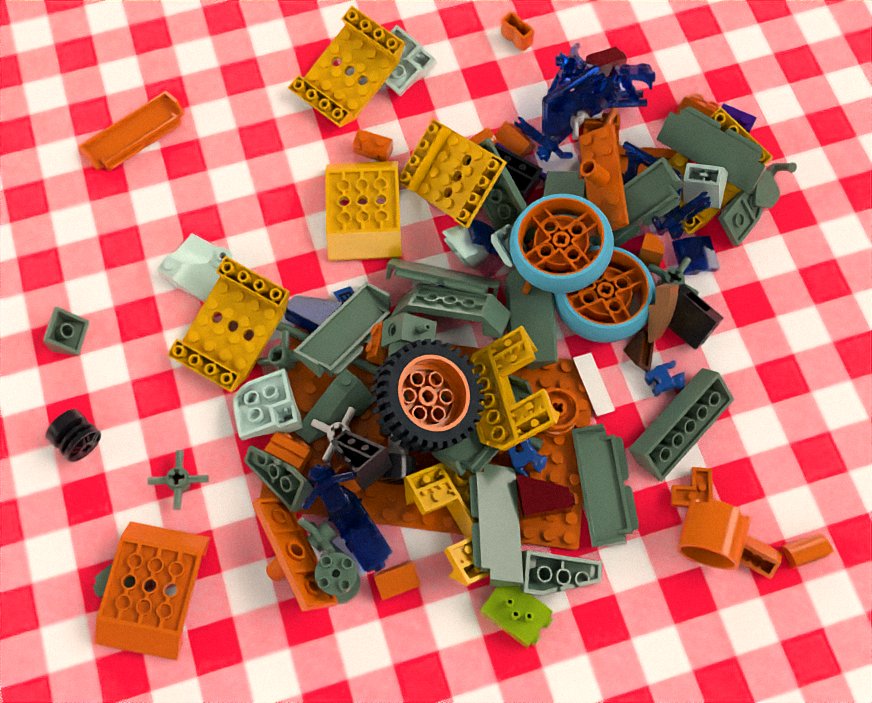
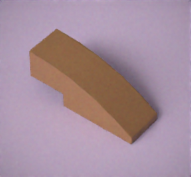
(662, 310)

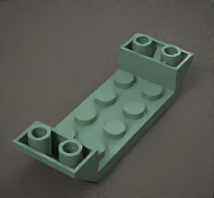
(456, 305)

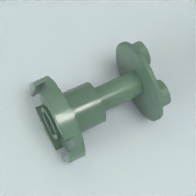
(338, 576)

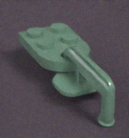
(746, 209)

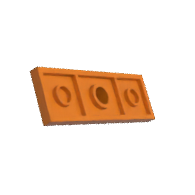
(604, 175)
(293, 554)

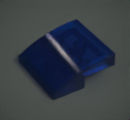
(481, 235)
(700, 252)

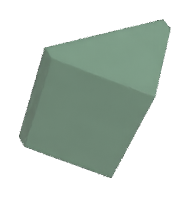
(65, 332)

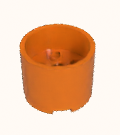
(714, 534)

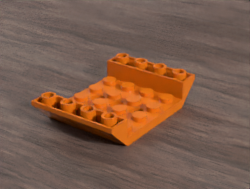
(142, 619)

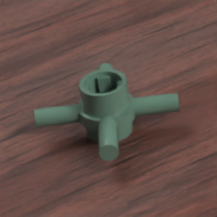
(674, 273)
(281, 355)
(184, 484)
(320, 536)

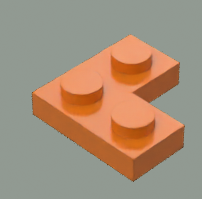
(700, 488)

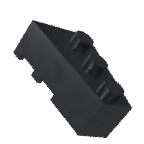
(524, 173)
(362, 457)

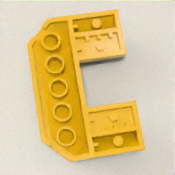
(504, 420)
(443, 487)

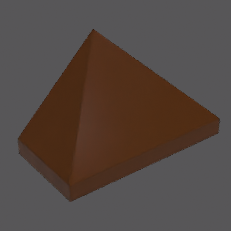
(640, 351)

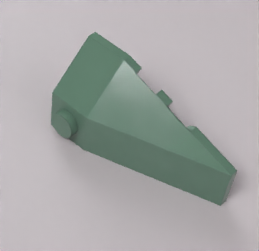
(332, 406)
(279, 477)
(554, 573)

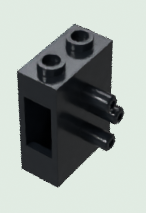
(693, 318)

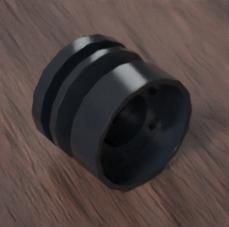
(73, 435)

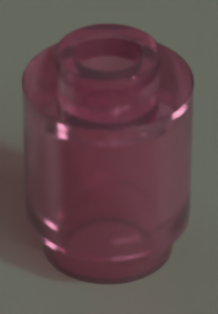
(491, 265)

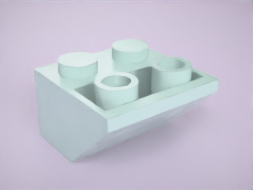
(704, 178)
(460, 243)

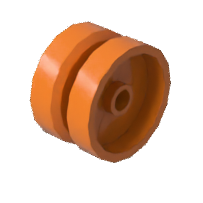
(568, 407)

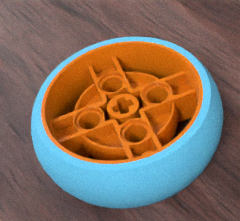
(589, 222)
(620, 323)

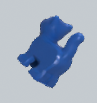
(663, 379)
(526, 455)

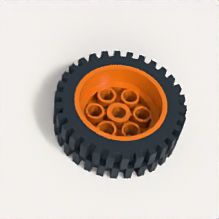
(452, 379)

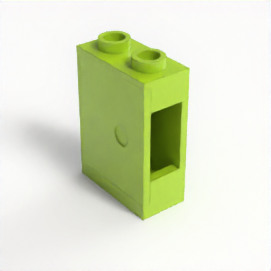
(517, 614)

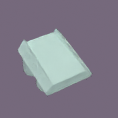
(501, 243)

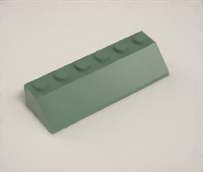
(682, 423)

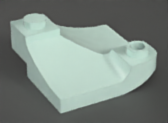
(413, 65)
(194, 266)
(266, 406)

